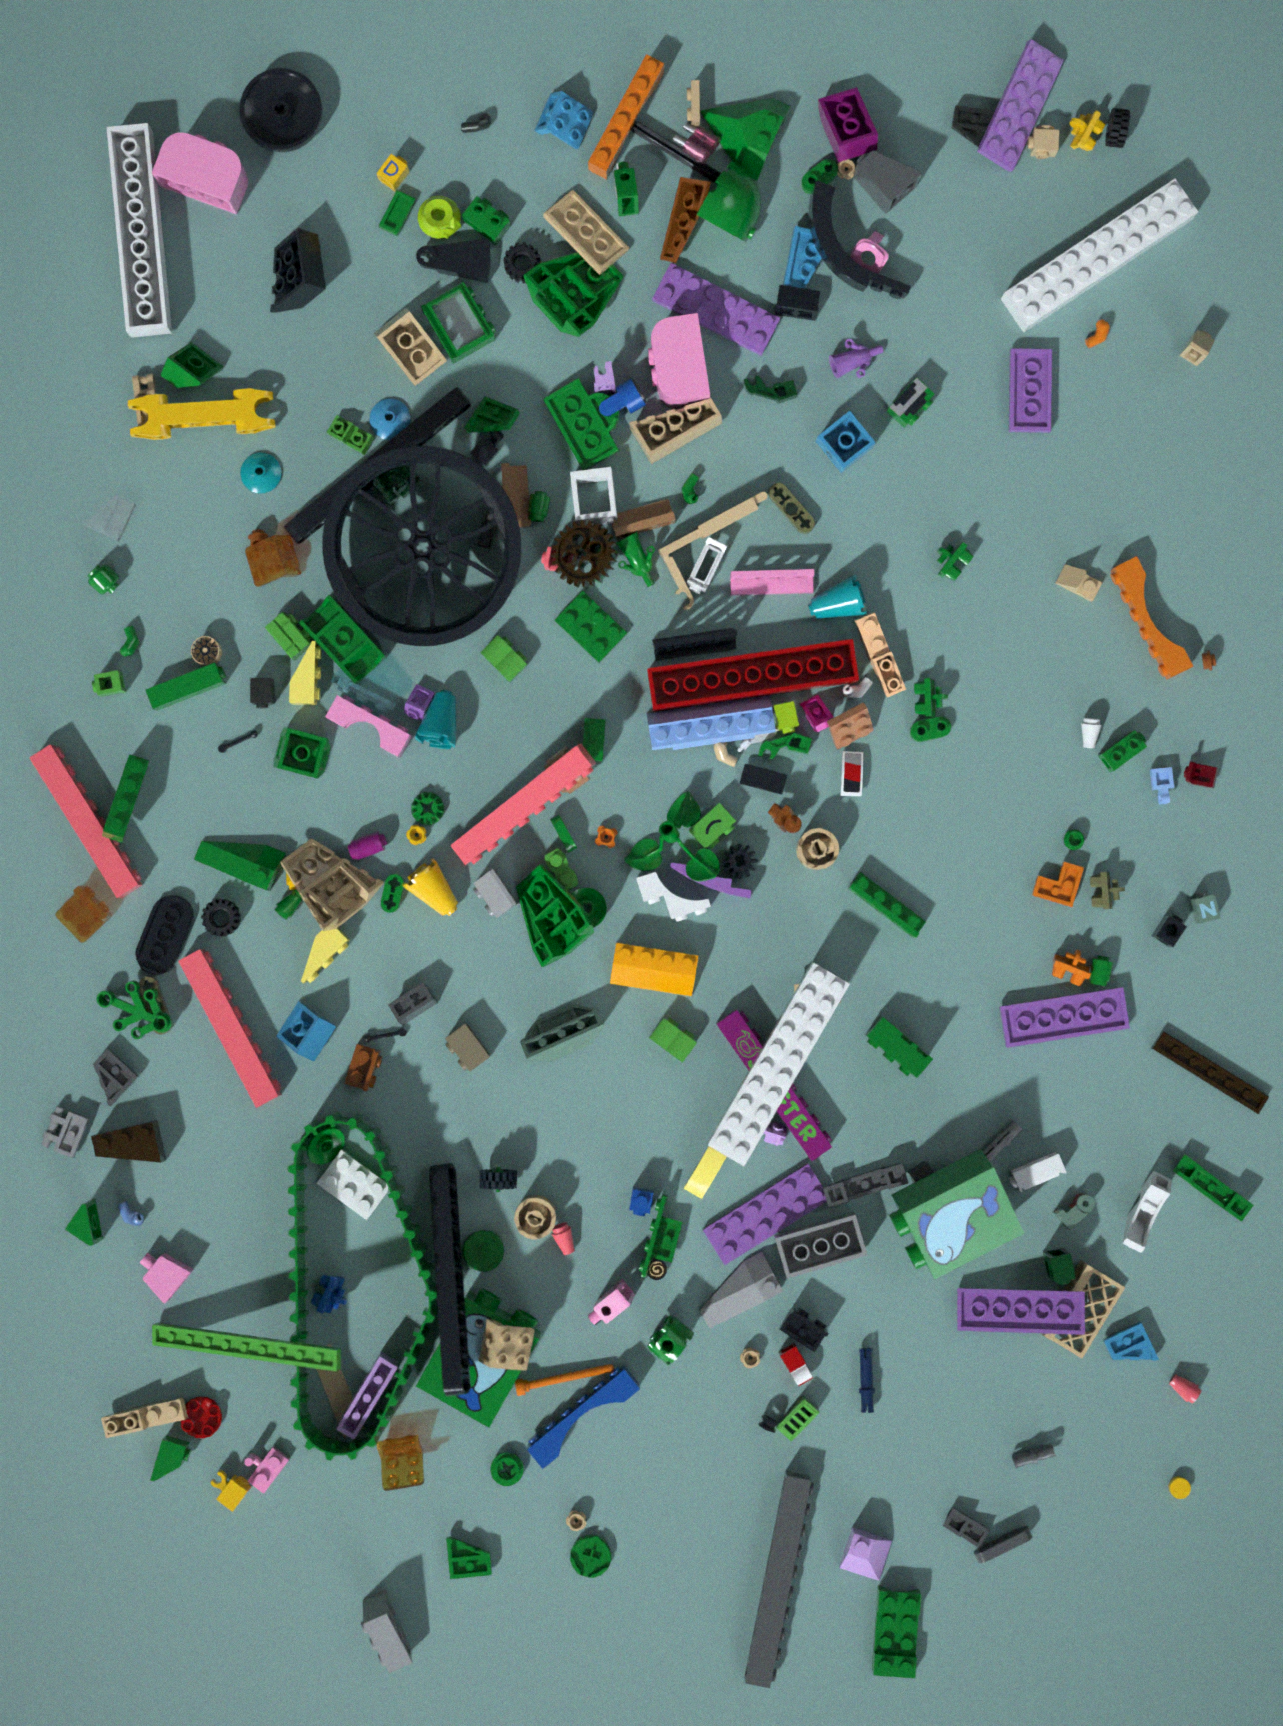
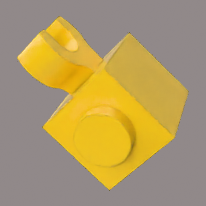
(232, 1491)

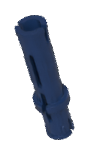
(866, 1380)

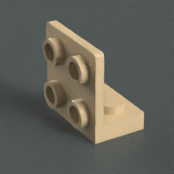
(506, 1346)

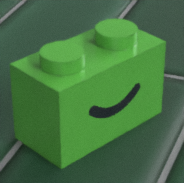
(712, 826)

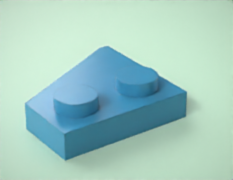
(1130, 1344)

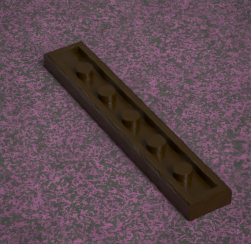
(1210, 1072)

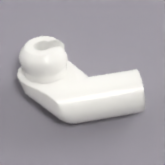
(857, 691)

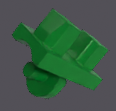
(949, 569)
(928, 707)

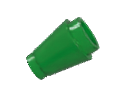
(288, 905)

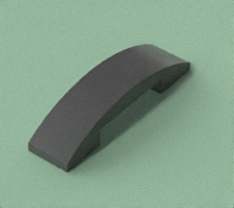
(865, 1184)

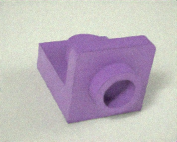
(418, 702)

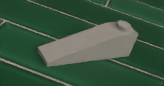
(743, 1290)

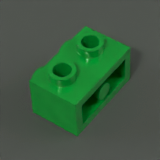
(486, 220)

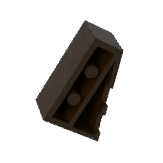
(134, 1142)

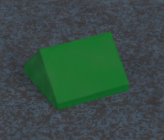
(86, 1224)

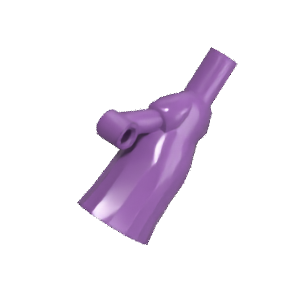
(850, 360)

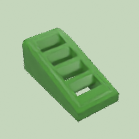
(791, 1414)

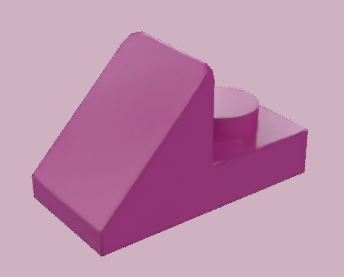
(816, 713)

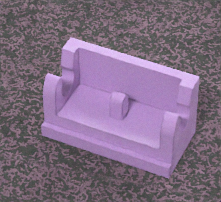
(605, 382)

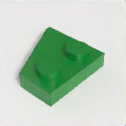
(467, 1560)

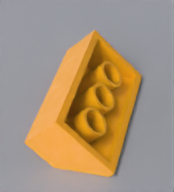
(654, 969)

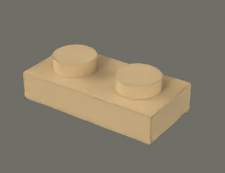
(693, 113)

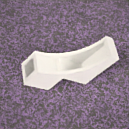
(678, 908)
(1142, 1216)

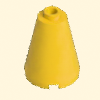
(432, 888)

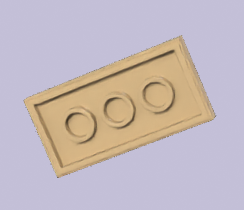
(586, 232)

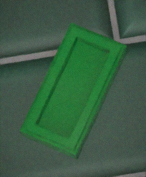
(397, 212)

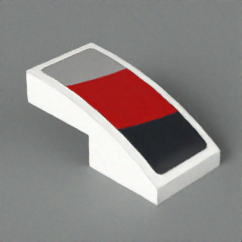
(852, 773)

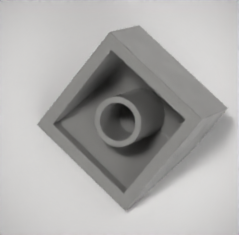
(495, 893)

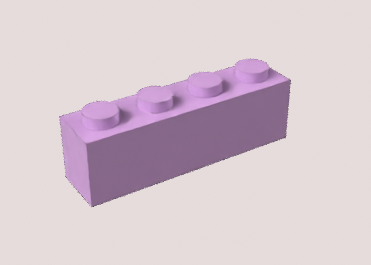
(367, 1395)

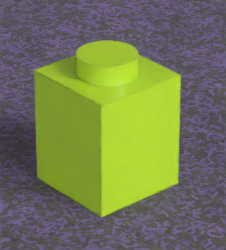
(785, 717)

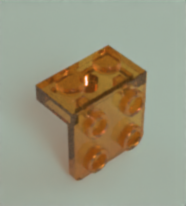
(272, 559)
(83, 913)
(401, 1462)

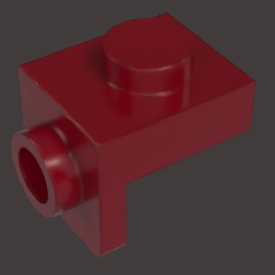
(1201, 775)

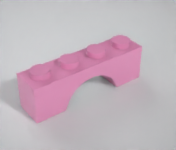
(346, 713)

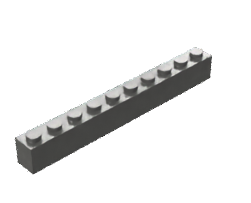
(777, 1579)

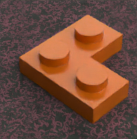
(1060, 891)

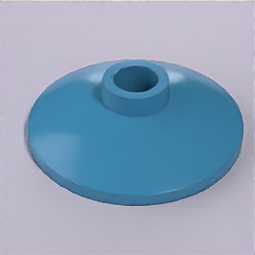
(389, 429)

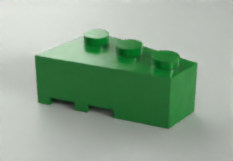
(898, 1048)

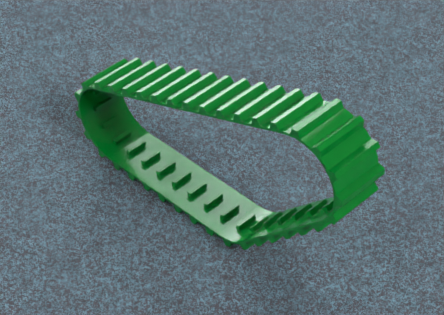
(314, 1437)

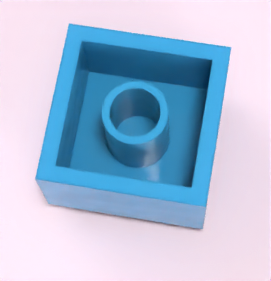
(845, 441)

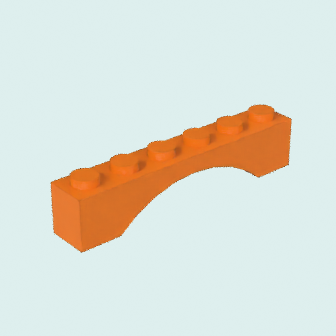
(634, 99)
(1170, 657)

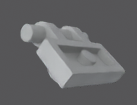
(71, 1132)

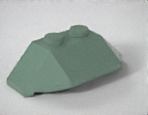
(561, 1033)

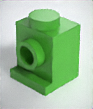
(101, 680)

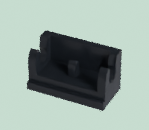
(797, 302)

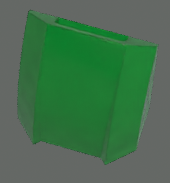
(302, 753)

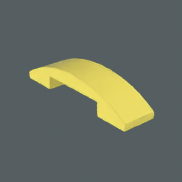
(705, 1172)

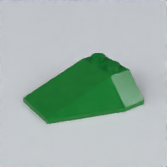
(571, 292)
(552, 916)

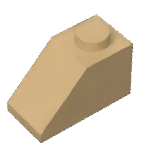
(1197, 347)

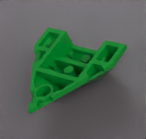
(747, 130)

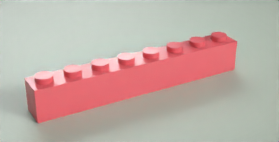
(523, 804)
(85, 820)
(230, 1027)

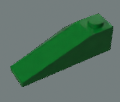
(247, 862)

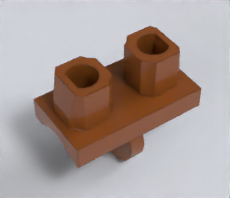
(785, 818)

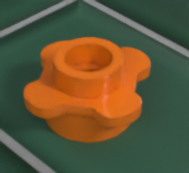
(602, 831)

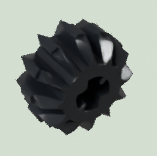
(732, 862)

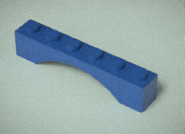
(616, 1389)

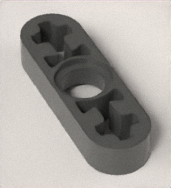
(1003, 1544)

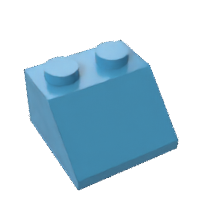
(306, 1031)

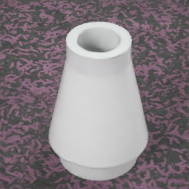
(1090, 732)

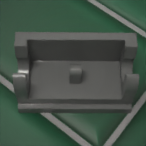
(412, 1003)

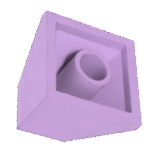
(865, 1553)

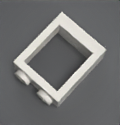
(589, 476)

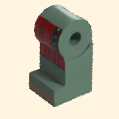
(1075, 1212)

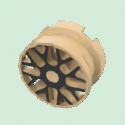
(206, 651)

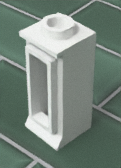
(697, 585)
(1036, 1172)

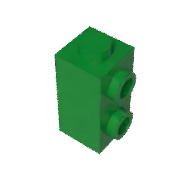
(1123, 750)

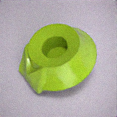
(439, 217)

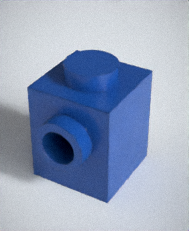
(641, 1201)

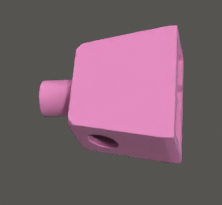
(164, 1275)
(612, 1303)

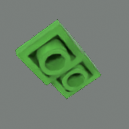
(350, 435)

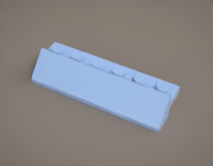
(711, 723)

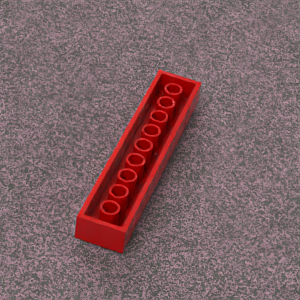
(753, 675)

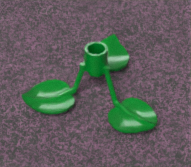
(684, 813)

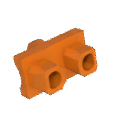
(1071, 963)

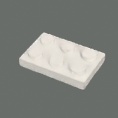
(354, 1184)

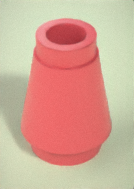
(563, 1236)
(1186, 1389)

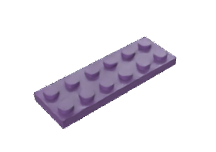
(1020, 105)
(716, 309)
(1064, 1017)
(765, 1214)
(1021, 1311)

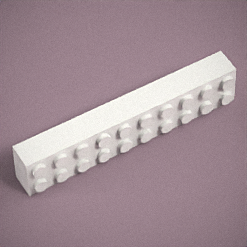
(139, 230)
(1099, 255)
(778, 1064)

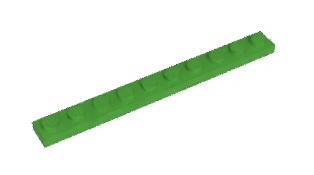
(247, 1346)

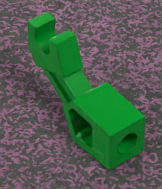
(775, 745)

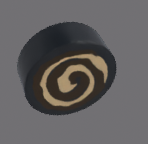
(657, 1269)

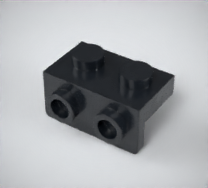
(803, 1329)

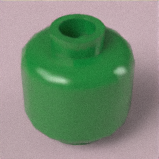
(103, 579)

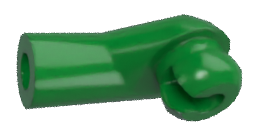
(688, 489)
(131, 643)

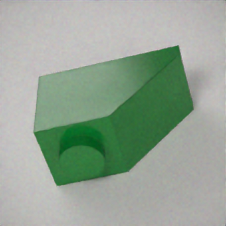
(171, 1456)

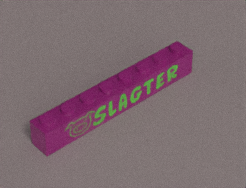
(792, 1108)

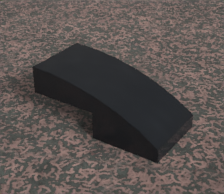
(763, 779)

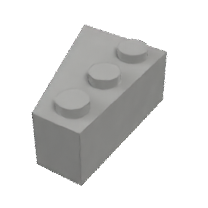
(385, 1633)

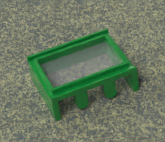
(459, 322)

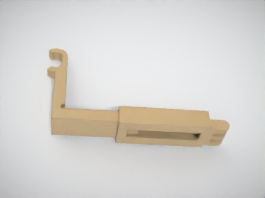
(704, 530)

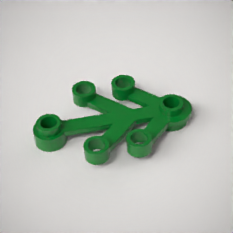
(138, 1010)

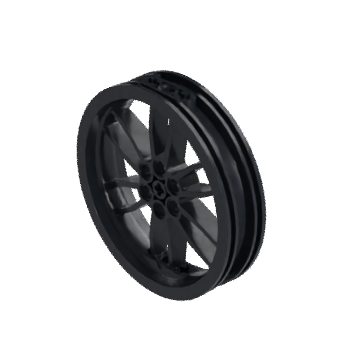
(346, 585)

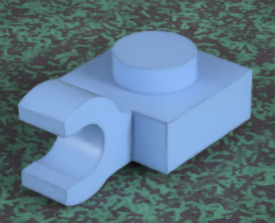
(1162, 781)

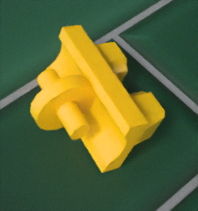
(1082, 129)

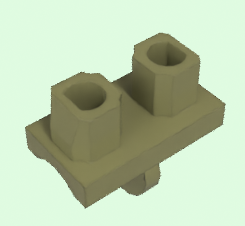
(1105, 900)

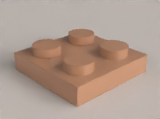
(850, 726)

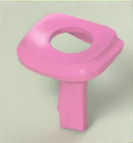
(871, 244)

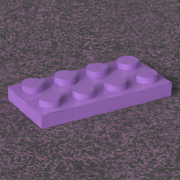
(1030, 390)

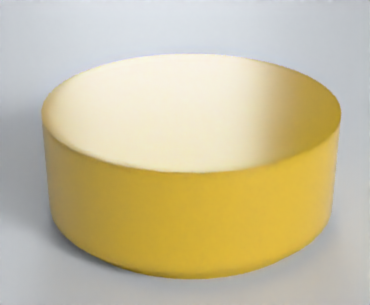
(1179, 1487)

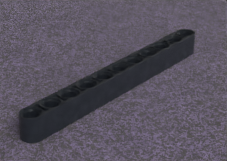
(415, 434)
(449, 1280)

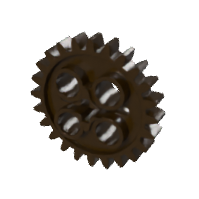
(568, 545)

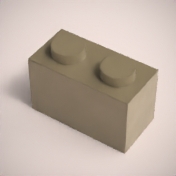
(467, 1047)

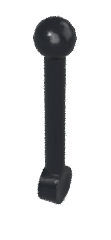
(223, 748)
(402, 1032)

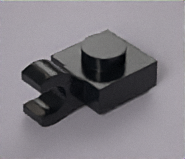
(486, 450)

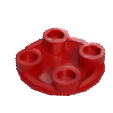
(203, 1417)

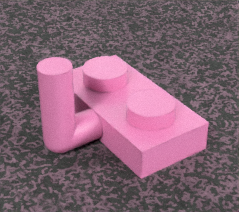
(267, 1468)

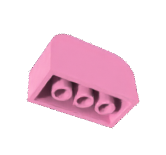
(201, 171)
(678, 361)

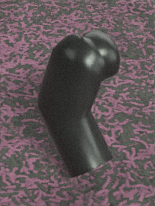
(474, 126)

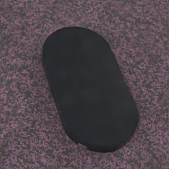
(164, 934)

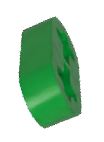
(563, 833)
(387, 891)

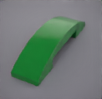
(1212, 1188)

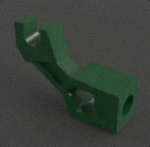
(761, 390)

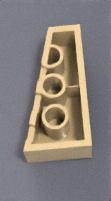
(674, 429)

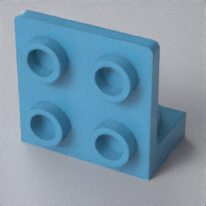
(564, 119)

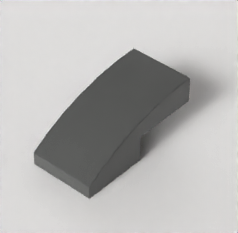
(966, 1527)

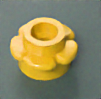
(411, 834)

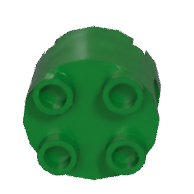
(670, 1340)

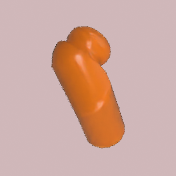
(1101, 334)

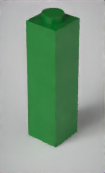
(186, 686)

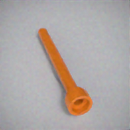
(523, 1386)

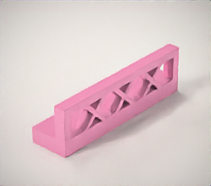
(771, 582)

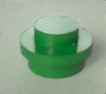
(1073, 839)

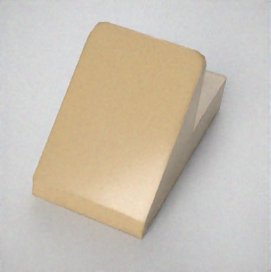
(1078, 582)

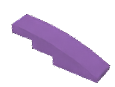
(719, 884)

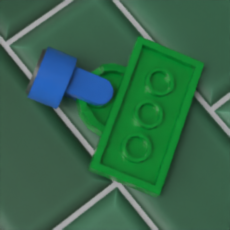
(590, 418)

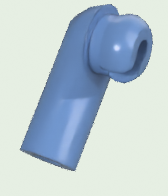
(129, 1216)

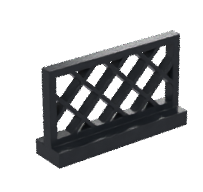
(695, 644)

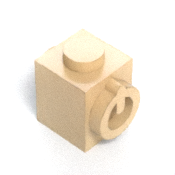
(1043, 142)

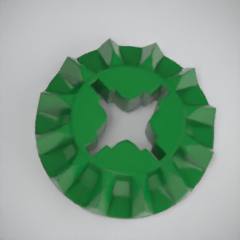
(437, 807)
(504, 1478)

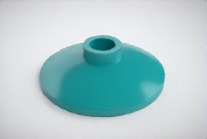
(267, 480)

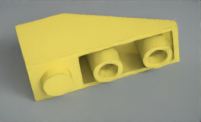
(303, 684)
(323, 949)

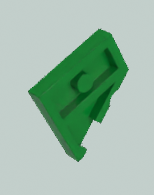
(492, 416)

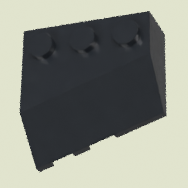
(297, 271)

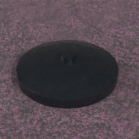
(281, 110)

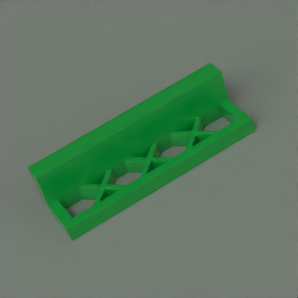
(887, 905)

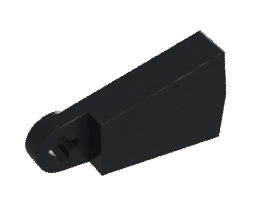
(459, 259)

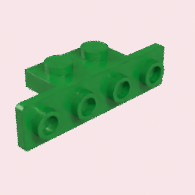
(663, 1239)

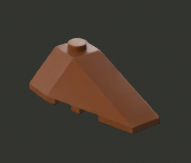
(684, 216)

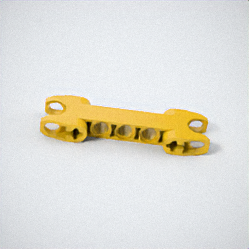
(166, 416)

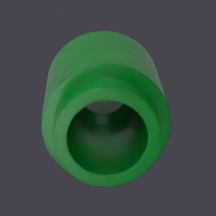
(538, 506)
(1101, 970)

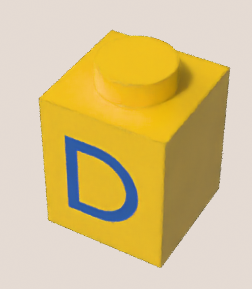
(393, 172)

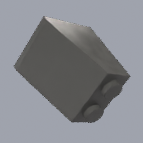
(885, 179)

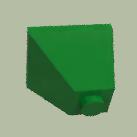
(189, 367)

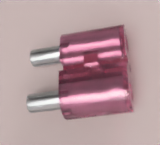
(699, 144)

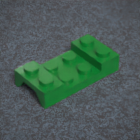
(343, 640)
(896, 1633)

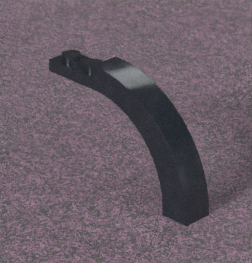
(834, 255)

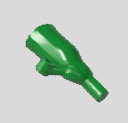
(639, 563)

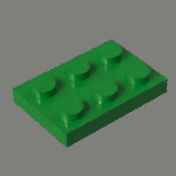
(590, 627)

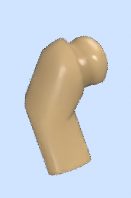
(722, 754)

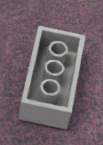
(820, 1245)

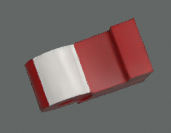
(796, 1364)

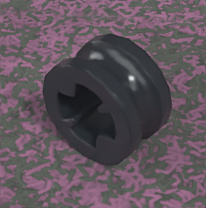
(768, 1423)

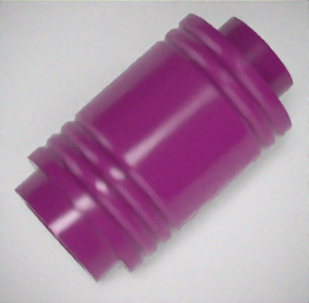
(367, 845)

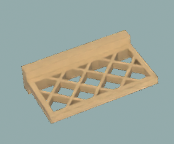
(1083, 1273)

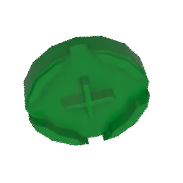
(483, 1250)
(590, 1556)

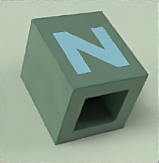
(1205, 907)

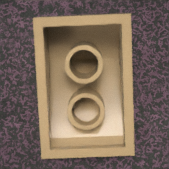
(410, 346)

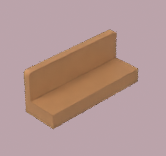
(516, 487)
(643, 519)

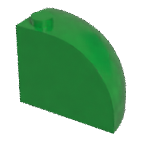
(734, 203)

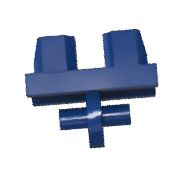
(332, 1296)

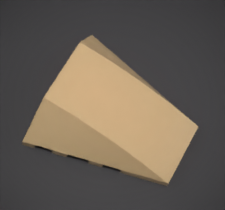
(329, 884)

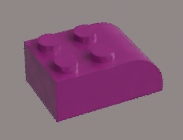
(847, 124)

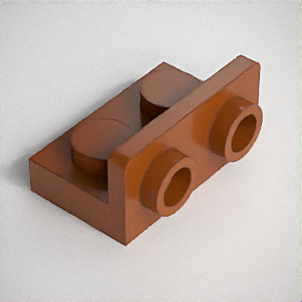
(363, 1067)

